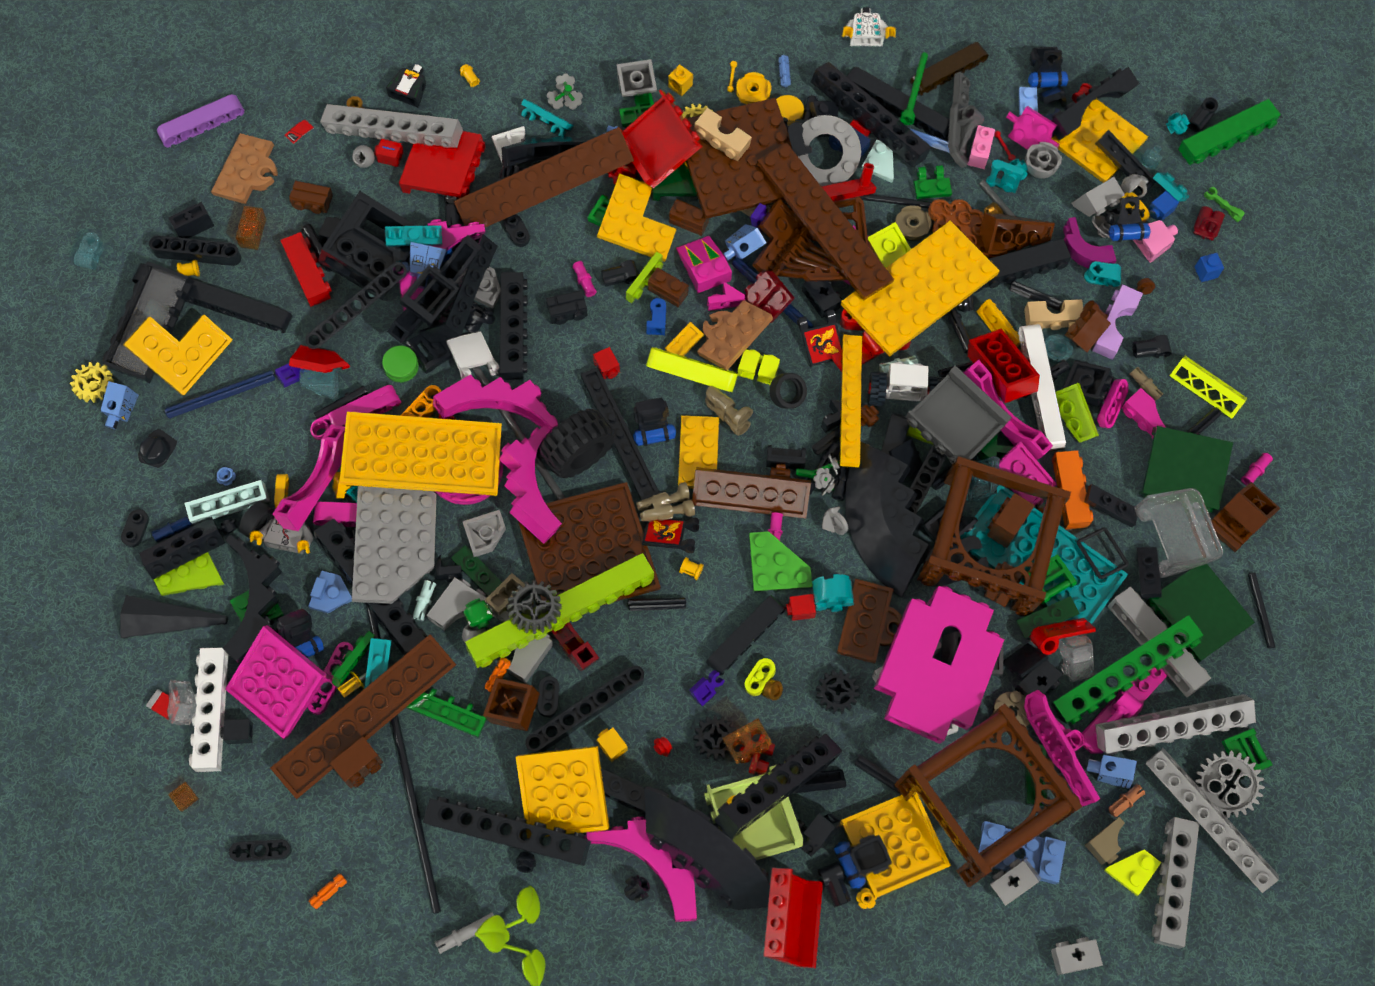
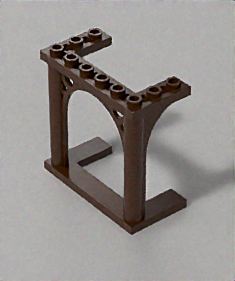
(1029, 594)
(1062, 806)

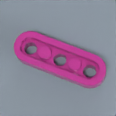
(1113, 403)

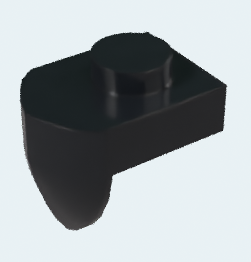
(447, 573)

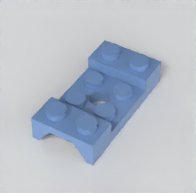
(1042, 853)

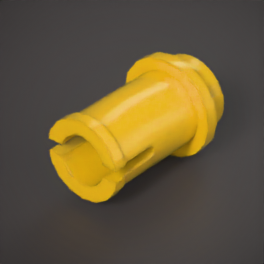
(467, 72)

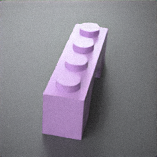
(1124, 304)

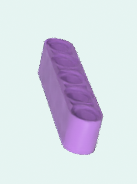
(200, 120)

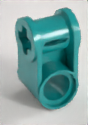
(1104, 274)

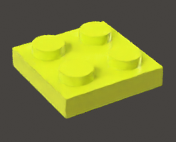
(888, 244)

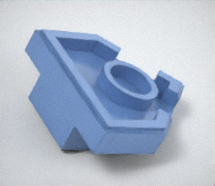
(329, 593)

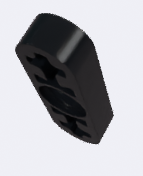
(254, 844)

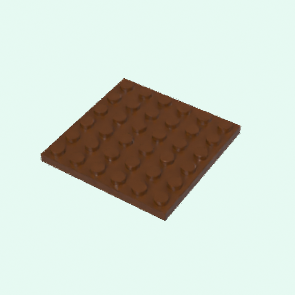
(735, 185)
(595, 536)

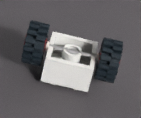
(901, 383)

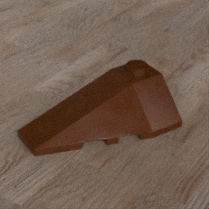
(1009, 233)

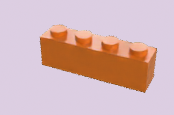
(1069, 477)

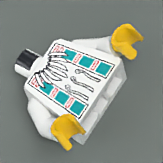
(867, 29)

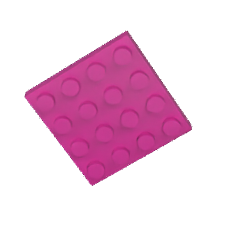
(275, 681)

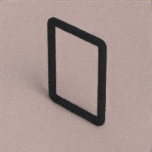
(1115, 546)

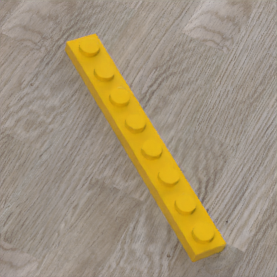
(851, 401)

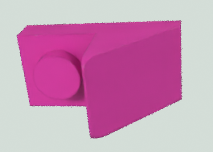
(730, 299)

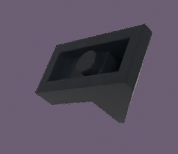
(832, 420)

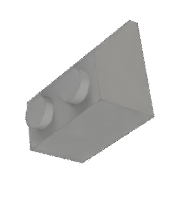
(636, 78)
(1099, 198)

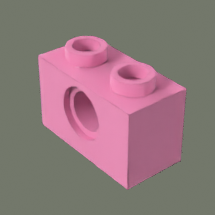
(981, 147)

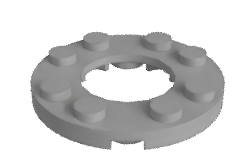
(850, 144)

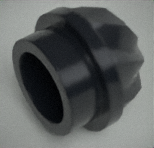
(525, 862)

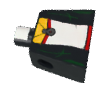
(407, 86)

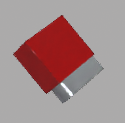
(159, 703)

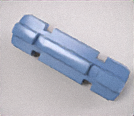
(784, 70)

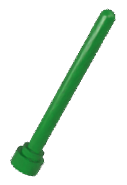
(908, 116)

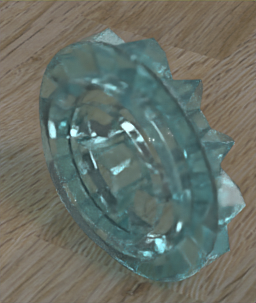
(1058, 340)

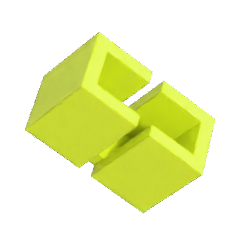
(749, 364)

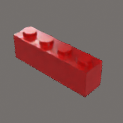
(305, 269)

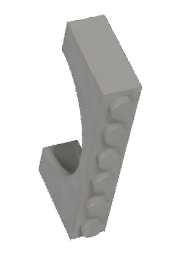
(451, 608)

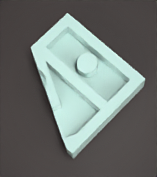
(882, 159)

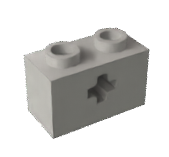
(1009, 891)
(1088, 958)

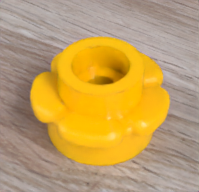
(860, 897)

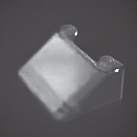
(1182, 528)

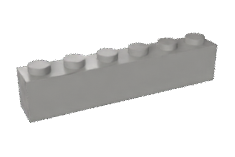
(1144, 626)

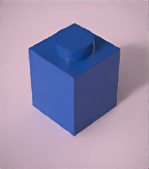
(1163, 206)
(1209, 267)

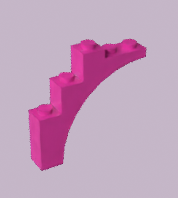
(450, 237)
(498, 394)
(528, 505)
(677, 881)

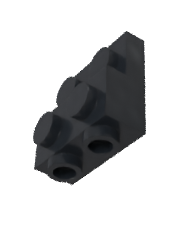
(1092, 379)

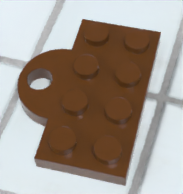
(868, 622)

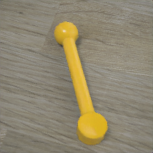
(733, 64)

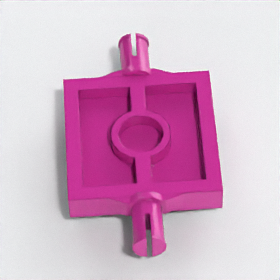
(1031, 128)

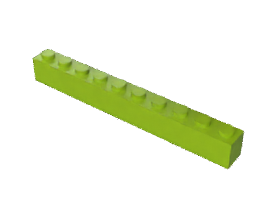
(575, 602)

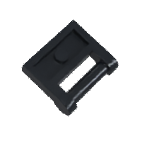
(439, 352)

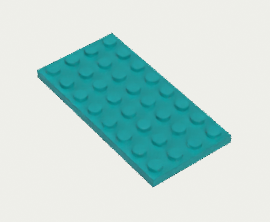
(1090, 592)

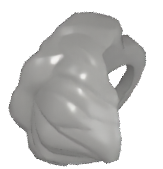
(1132, 181)
(834, 521)

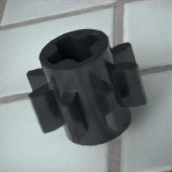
(637, 888)

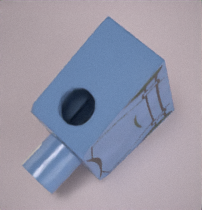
(1121, 774)

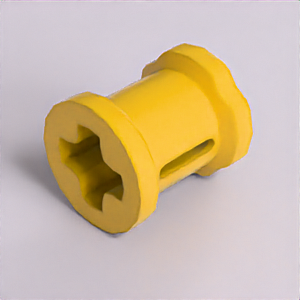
(189, 268)
(691, 568)

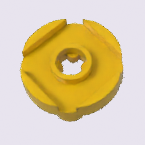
(753, 80)

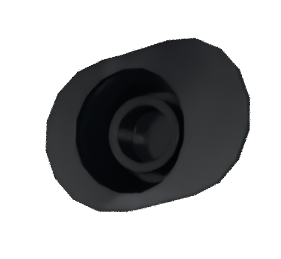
(156, 448)

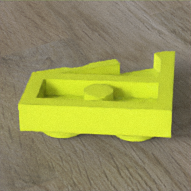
(1134, 871)

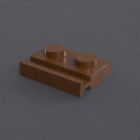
(1230, 530)

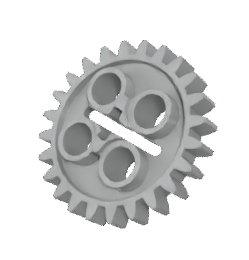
(1246, 795)

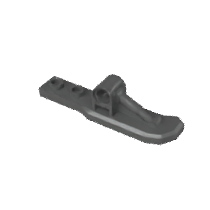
(962, 120)

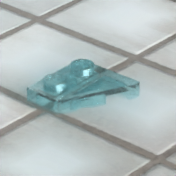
(320, 382)

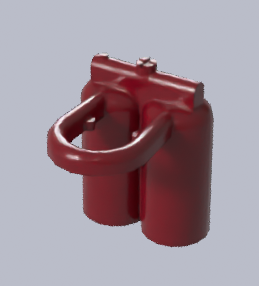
(1208, 223)

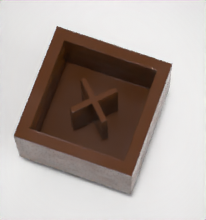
(1251, 508)
(1009, 519)
(511, 704)
(357, 763)

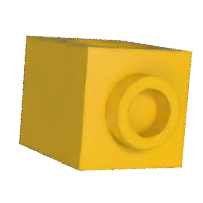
(680, 80)
(611, 744)

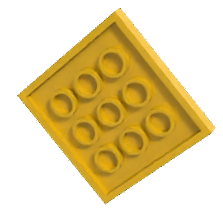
(1081, 142)
(563, 790)
(908, 839)

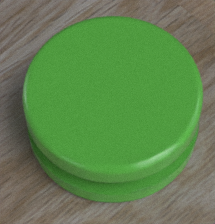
(400, 363)

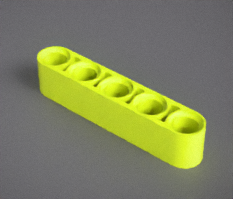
(691, 369)

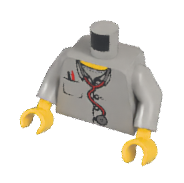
(284, 539)

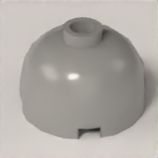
(1043, 160)

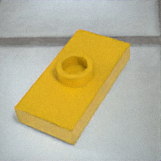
(685, 340)

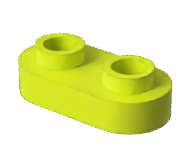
(758, 677)

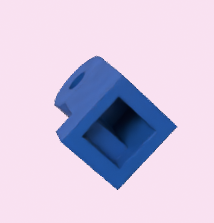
(658, 314)

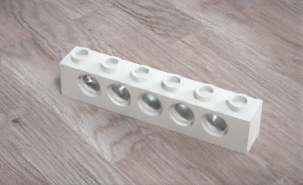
(217, 698)

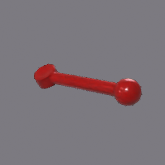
(1011, 157)

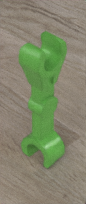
(1234, 212)

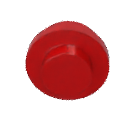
(662, 746)

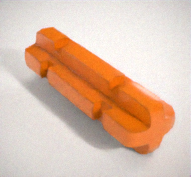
(498, 672)
(327, 891)

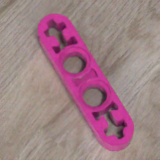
(325, 702)

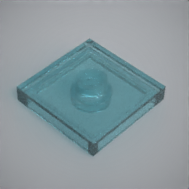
(980, 488)

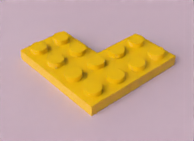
(625, 222)
(179, 361)

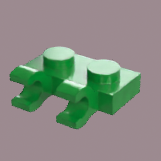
(933, 187)

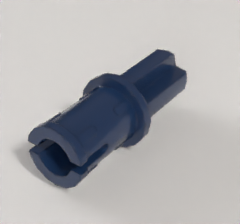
(171, 529)

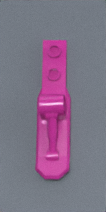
(1125, 705)
(1060, 746)

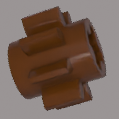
(869, 415)
(780, 471)

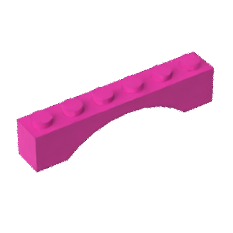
(1143, 410)
(1015, 429)
(296, 508)

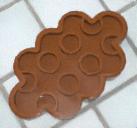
(962, 216)

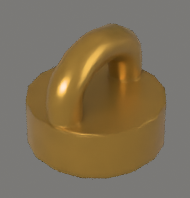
(993, 208)
(773, 690)

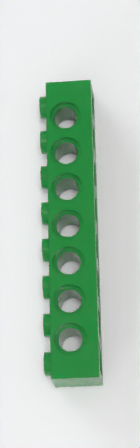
(1185, 627)

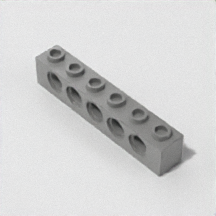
(1188, 832)

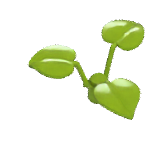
(494, 935)

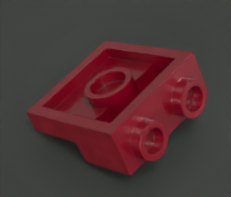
(769, 294)

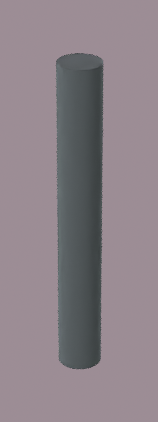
(990, 192)

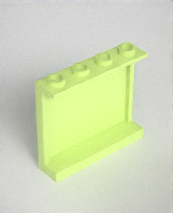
(771, 833)

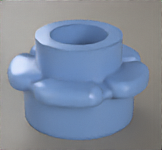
(222, 473)

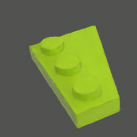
(1076, 413)
(192, 575)

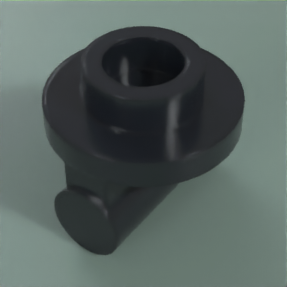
(967, 304)

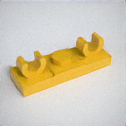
(996, 320)

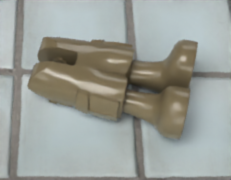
(724, 408)
(662, 505)

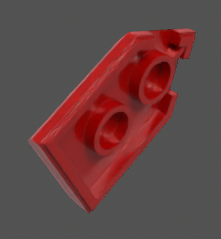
(317, 359)

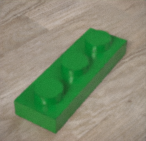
(351, 659)

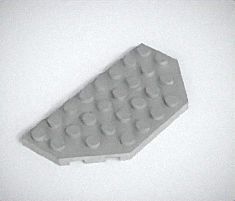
(392, 542)

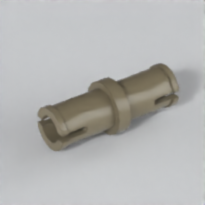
(1146, 383)

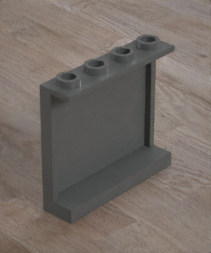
(958, 417)

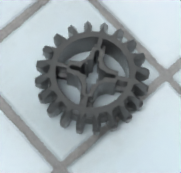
(552, 606)

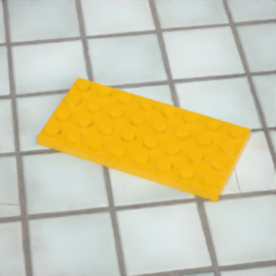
(924, 288)
(421, 453)

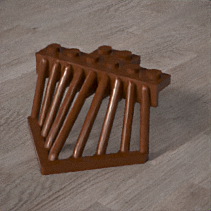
(791, 238)

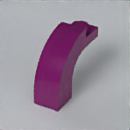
(1083, 252)

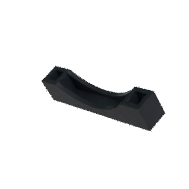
(1115, 87)

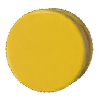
(790, 107)

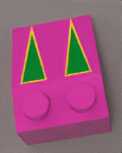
(705, 264)

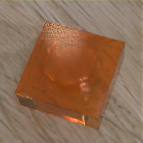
(183, 796)

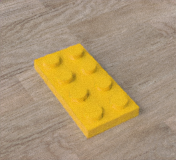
(697, 446)

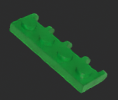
(448, 713)

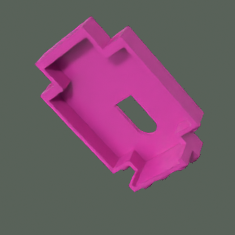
(930, 692)

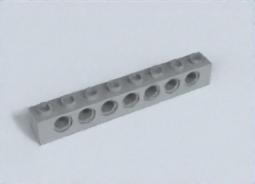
(392, 125)
(1109, 732)
(1213, 820)

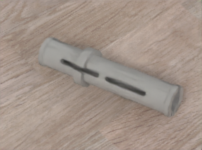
(461, 935)

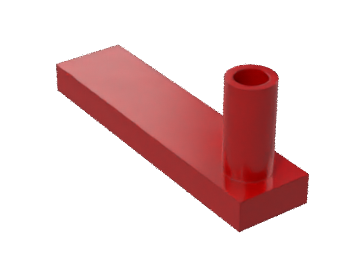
(853, 188)

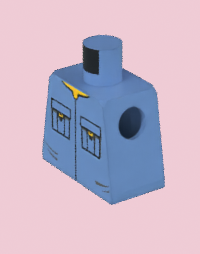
(743, 242)
(421, 257)
(118, 403)

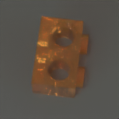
(744, 737)

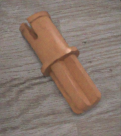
(1126, 800)

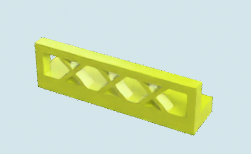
(1213, 381)

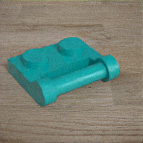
(1010, 179)

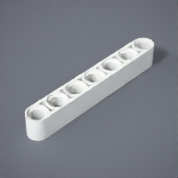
(1045, 398)

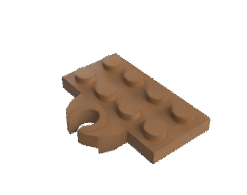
(246, 169)
(732, 333)

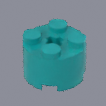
(833, 593)

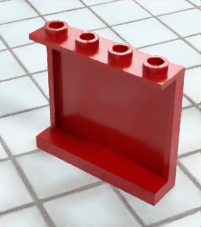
(660, 140)
(442, 168)
(793, 919)

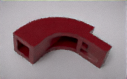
(578, 651)

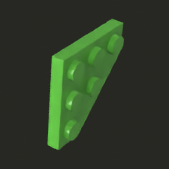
(776, 565)

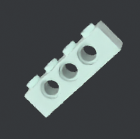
(227, 502)

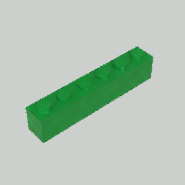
(1229, 132)

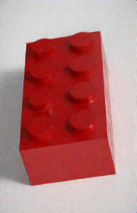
(1009, 368)

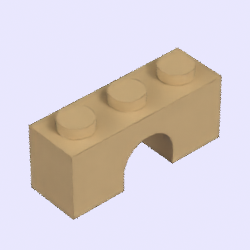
(731, 144)
(1037, 313)

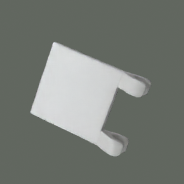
(471, 352)

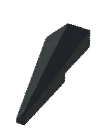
(147, 617)

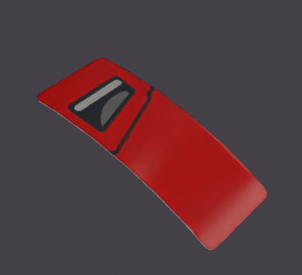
(298, 131)

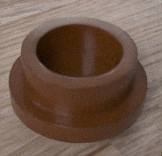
(1145, 286)

